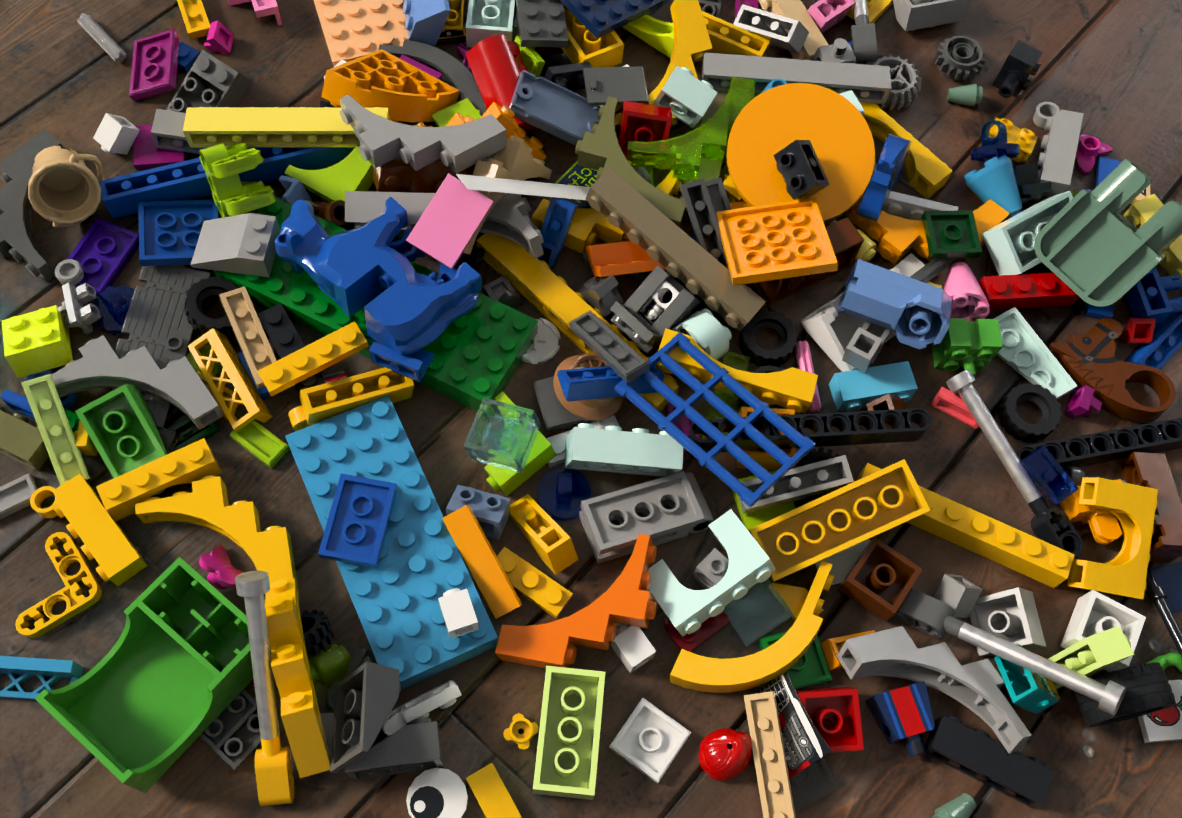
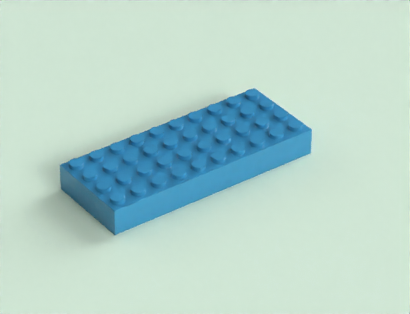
(418, 553)

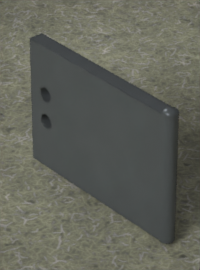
(616, 82)

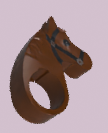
(1092, 362)

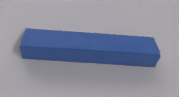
(1165, 343)
(598, 383)

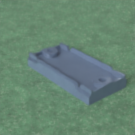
(553, 108)

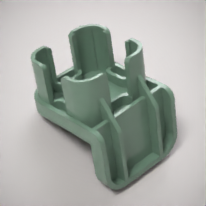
(1098, 247)

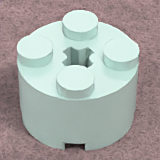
(706, 333)

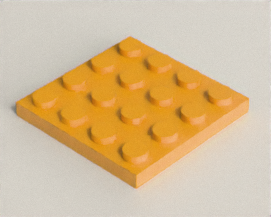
(775, 241)

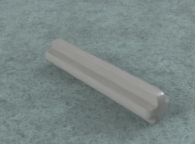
(101, 38)

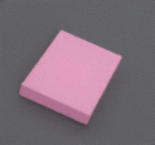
(450, 221)

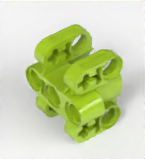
(222, 170)

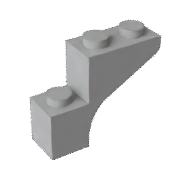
(865, 345)

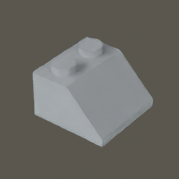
(1010, 617)

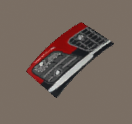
(800, 737)

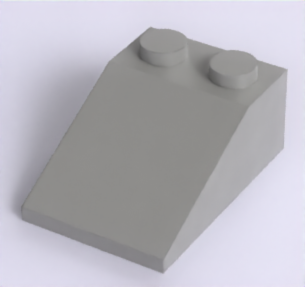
(238, 244)

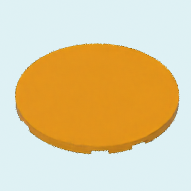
(801, 113)

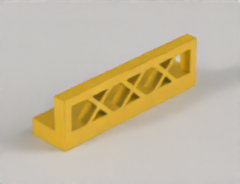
(238, 377)

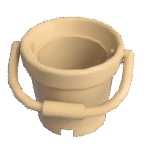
(64, 187)

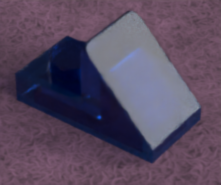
(1048, 475)

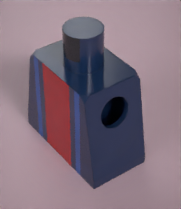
(904, 716)

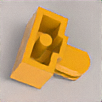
(1101, 522)

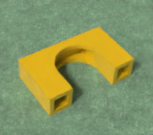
(1136, 512)

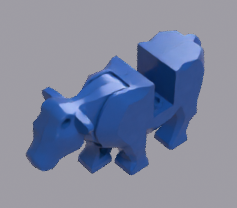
(367, 264)

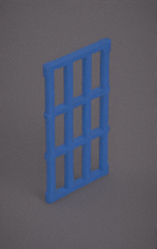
(724, 442)

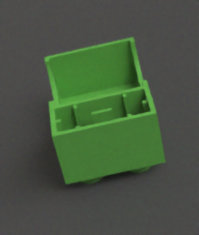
(162, 679)

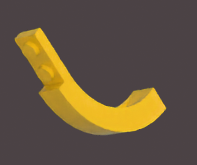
(751, 671)

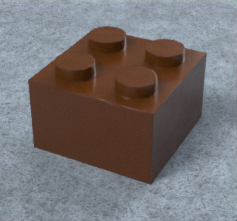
(880, 579)

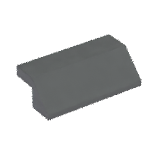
(702, 203)

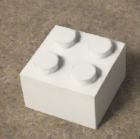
(1099, 613)

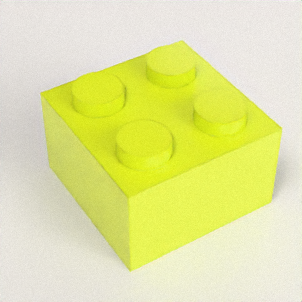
(36, 341)

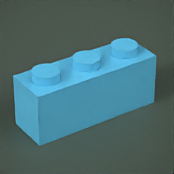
(856, 388)

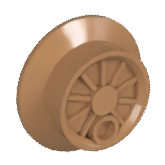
(589, 409)

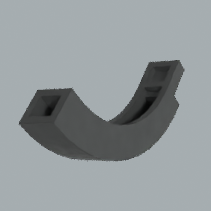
(452, 70)

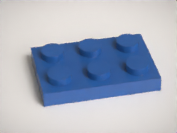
(358, 520)

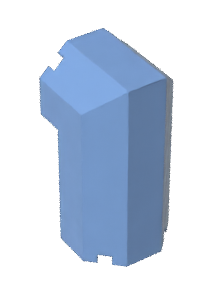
(898, 303)

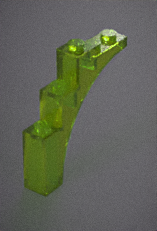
(708, 141)

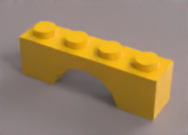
(175, 468)

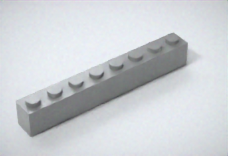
(867, 82)

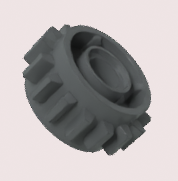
(960, 58)

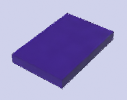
(104, 253)

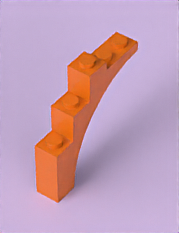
(590, 627)

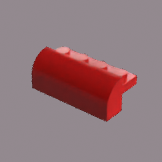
(496, 69)

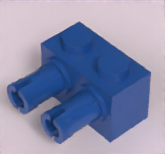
(1150, 299)

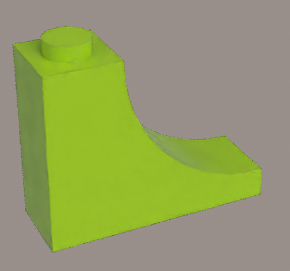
(331, 183)
(539, 455)

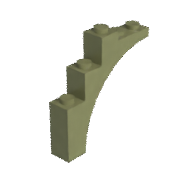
(601, 151)

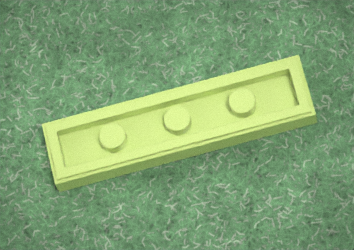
(54, 428)

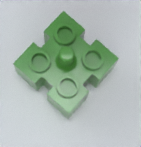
(967, 345)

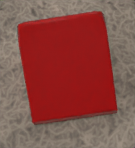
(1138, 330)

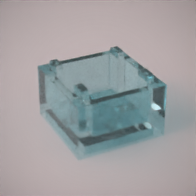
(502, 435)

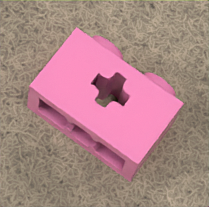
(829, 12)

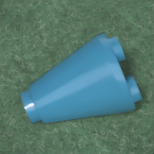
(996, 183)

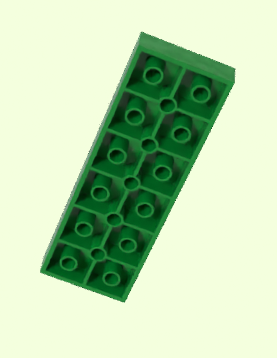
(471, 355)

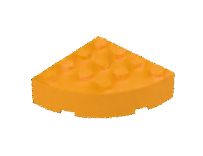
(389, 83)

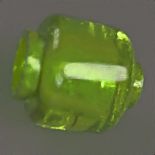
(329, 665)

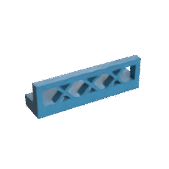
(35, 667)

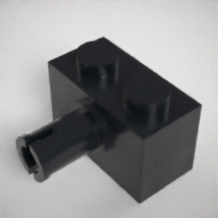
(1017, 69)

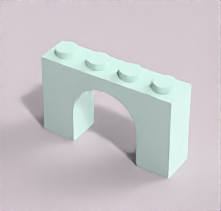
(746, 567)

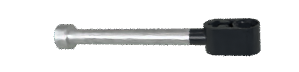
(1048, 523)

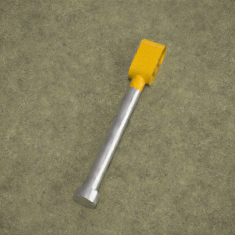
(272, 762)

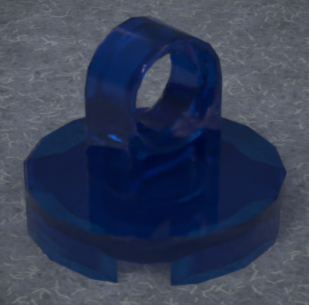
(994, 146)
(113, 308)
(562, 492)

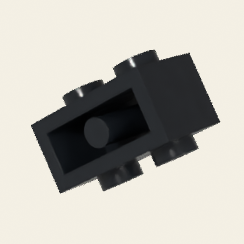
(801, 169)

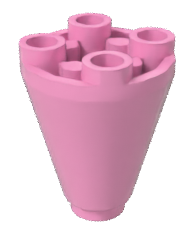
(966, 293)

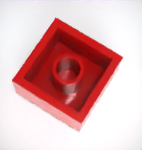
(643, 124)

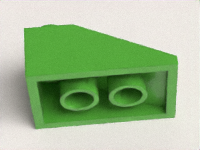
(122, 429)

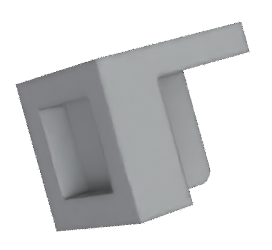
(958, 594)

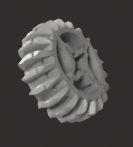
(904, 81)

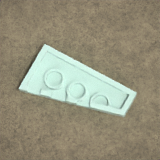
(1030, 356)

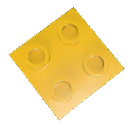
(1015, 135)

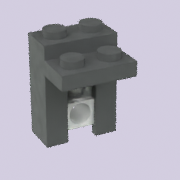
(630, 316)

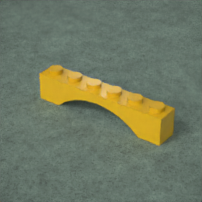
(924, 169)
(785, 388)

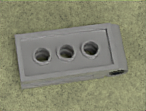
(658, 508)

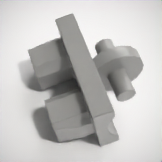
(76, 308)

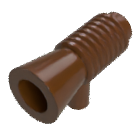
(332, 212)

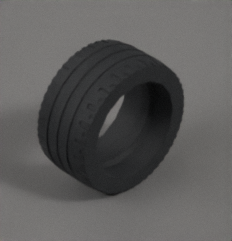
(1145, 693)

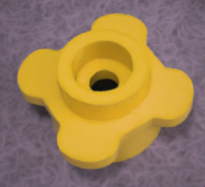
(529, 728)

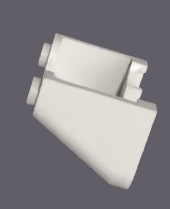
(834, 330)

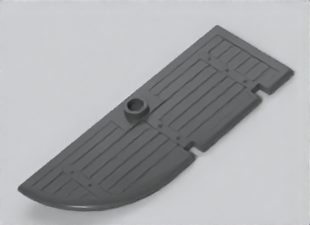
(159, 322)

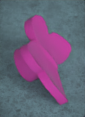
(1087, 150)
(221, 571)

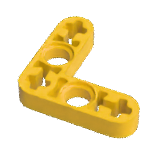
(71, 593)

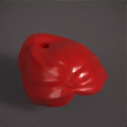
(719, 759)

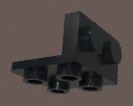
(561, 70)

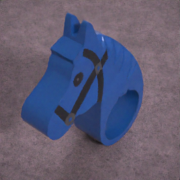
(884, 176)

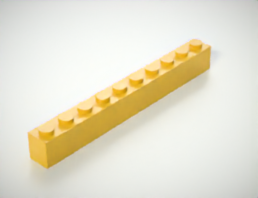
(552, 296)

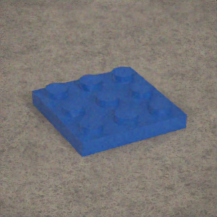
(171, 230)

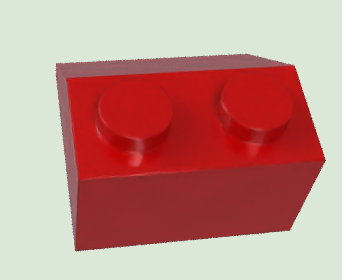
(835, 716)

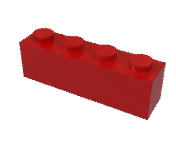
(1026, 291)

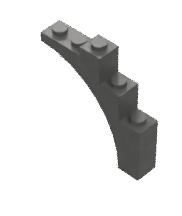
(16, 208)

